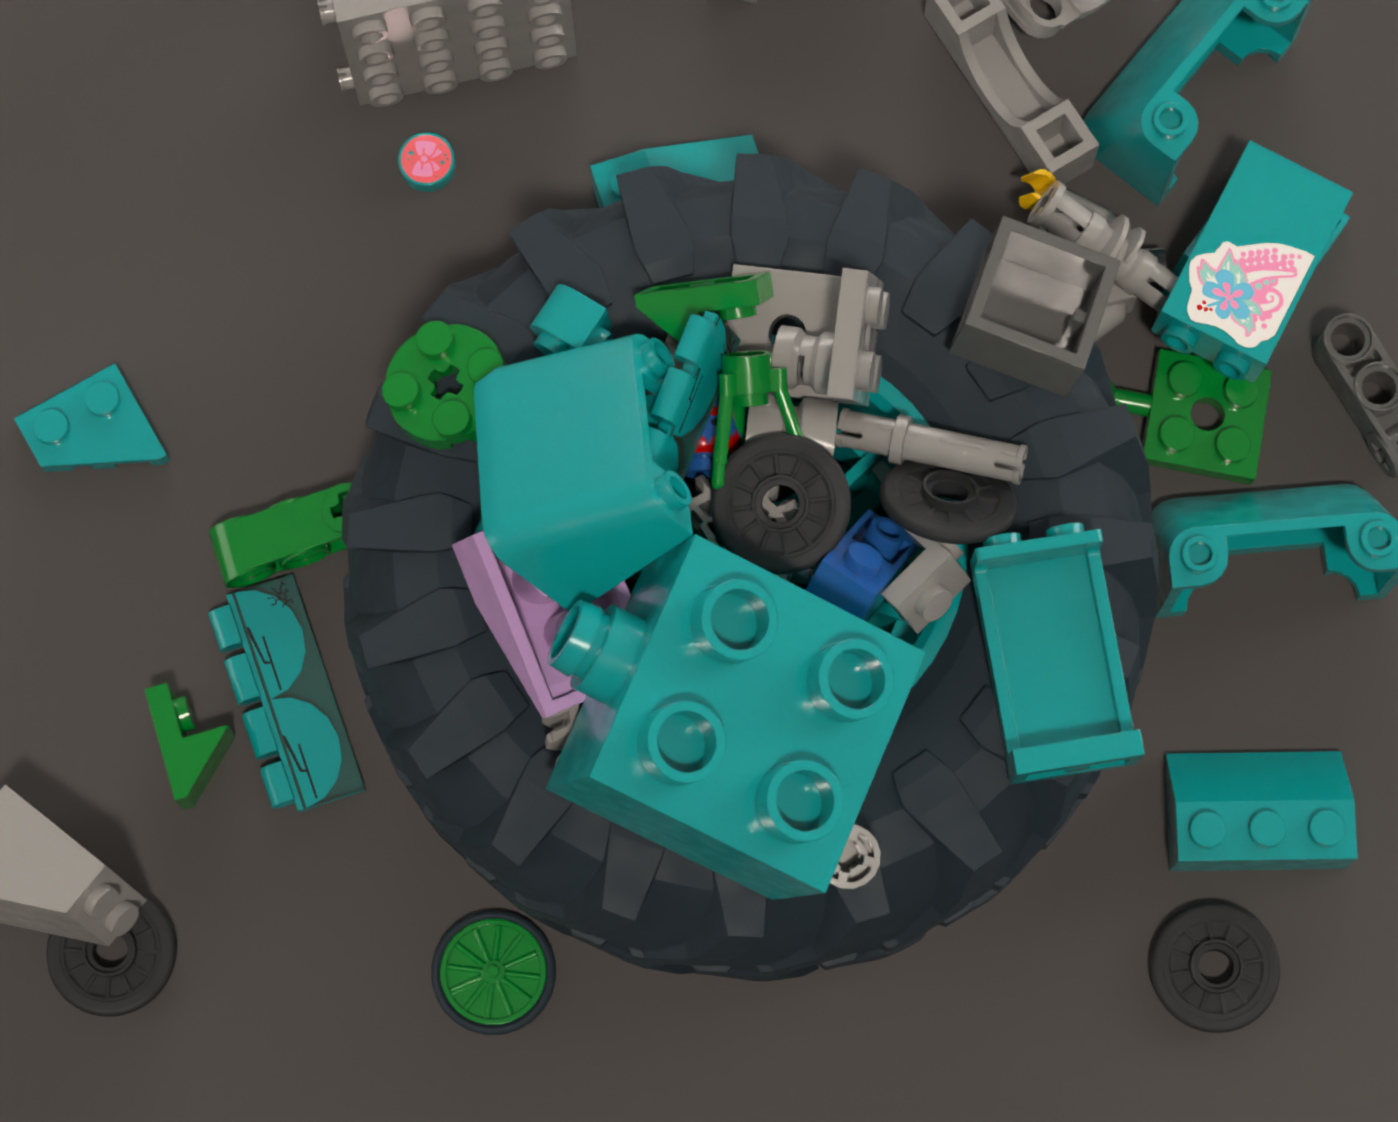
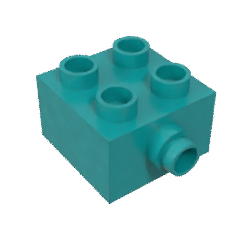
(730, 717)

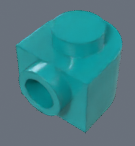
(570, 322)

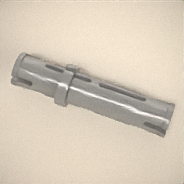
(931, 446)

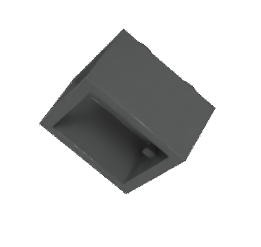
(1035, 306)

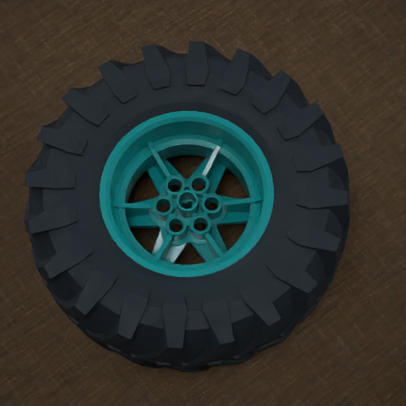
(942, 792)

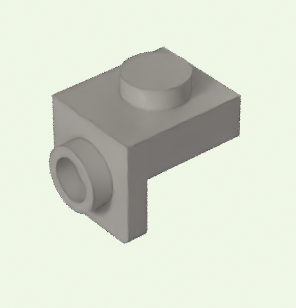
(927, 584)

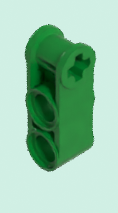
(280, 537)

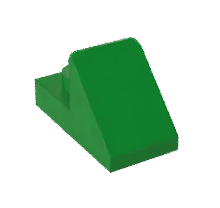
(732, 297)
(187, 759)

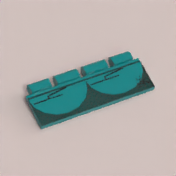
(689, 393)
(297, 700)

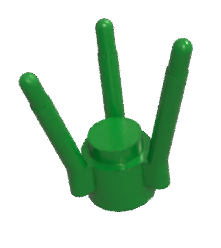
(742, 384)

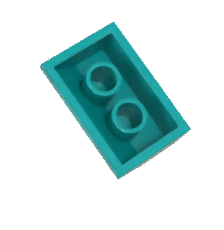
(1259, 811)

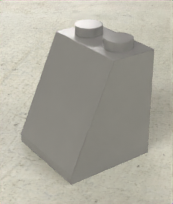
(55, 882)

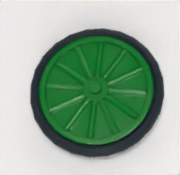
(493, 972)

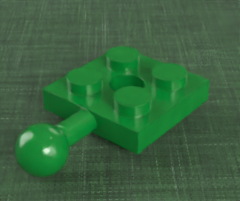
(1173, 438)

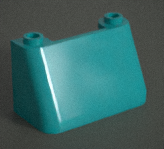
(1142, 117)
(573, 469)
(1342, 519)

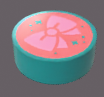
(427, 162)

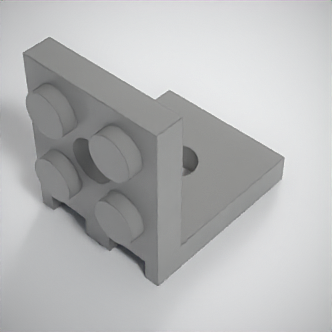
(845, 305)

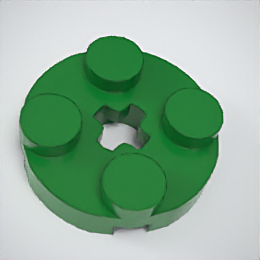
(418, 366)

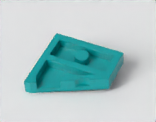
(91, 427)

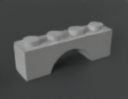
(1033, 119)

